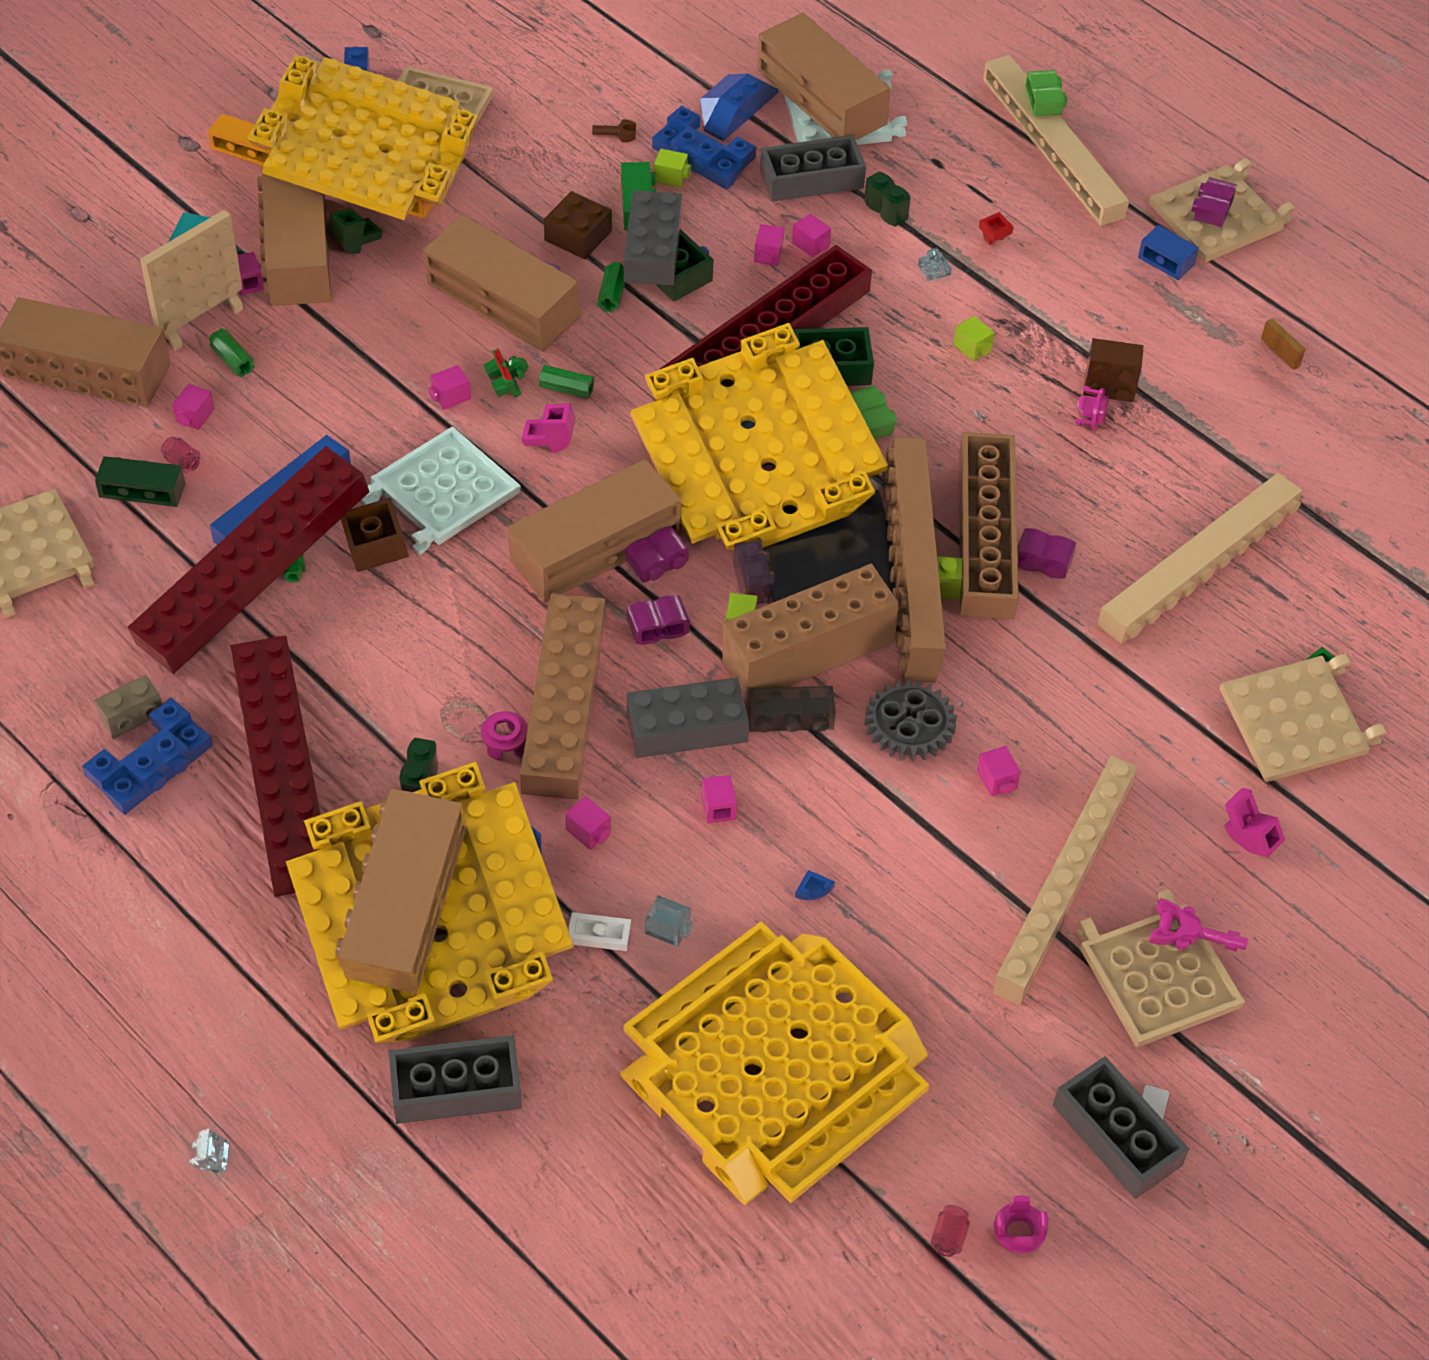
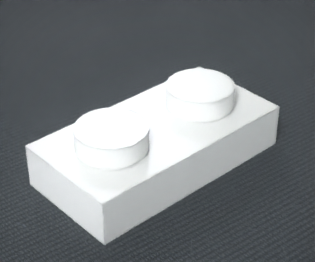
(599, 931)

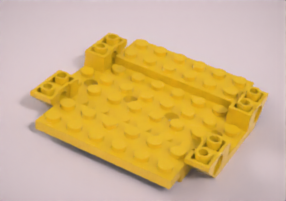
(372, 114)
(801, 425)
(496, 912)
(813, 1093)

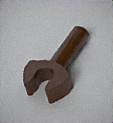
(625, 130)

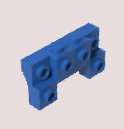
(705, 155)
(153, 762)

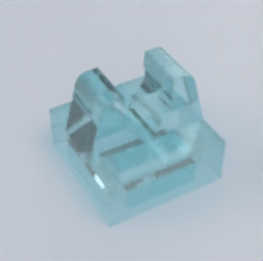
(934, 265)
(211, 1151)

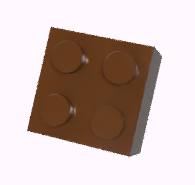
(578, 225)
(1115, 368)
(374, 535)

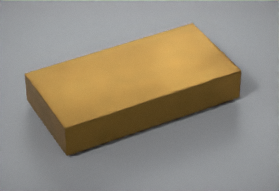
(1283, 343)

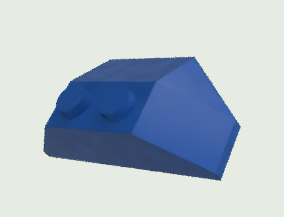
(733, 103)

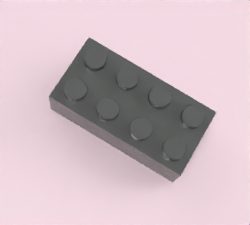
(812, 168)
(653, 238)
(687, 717)
(455, 1079)
(1120, 1127)

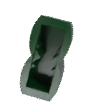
(887, 198)
(420, 764)

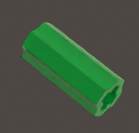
(611, 287)
(231, 352)
(566, 381)

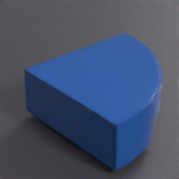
(814, 886)

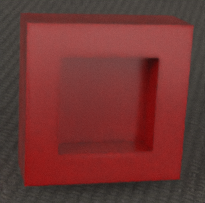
(995, 227)

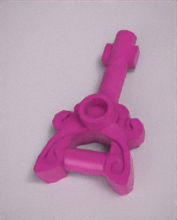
(1189, 929)

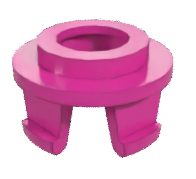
(1093, 408)
(498, 744)
(1021, 1210)

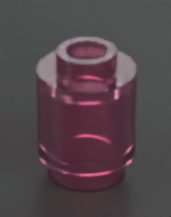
(180, 453)
(950, 1230)

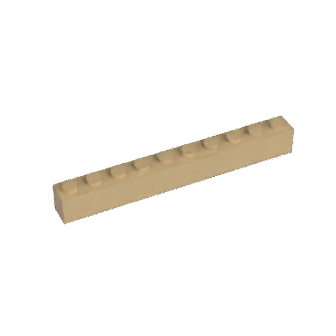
(1057, 144)
(1199, 558)
(1064, 881)

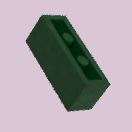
(140, 481)

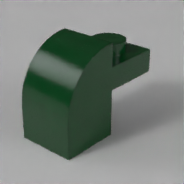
(352, 230)

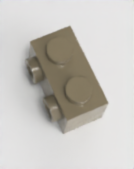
(128, 706)

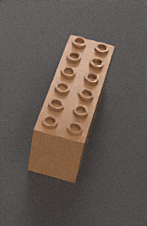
(823, 78)
(294, 243)
(502, 282)
(83, 352)
(591, 529)
(810, 631)
(402, 890)

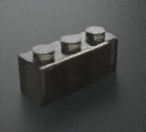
(791, 708)

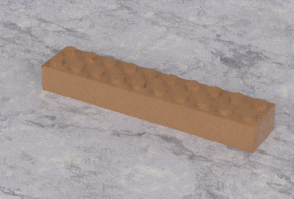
(914, 559)

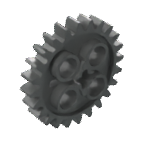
(894, 716)

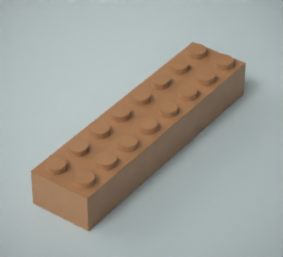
(988, 525)
(563, 697)

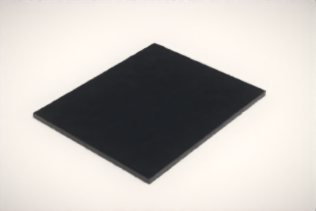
(832, 550)

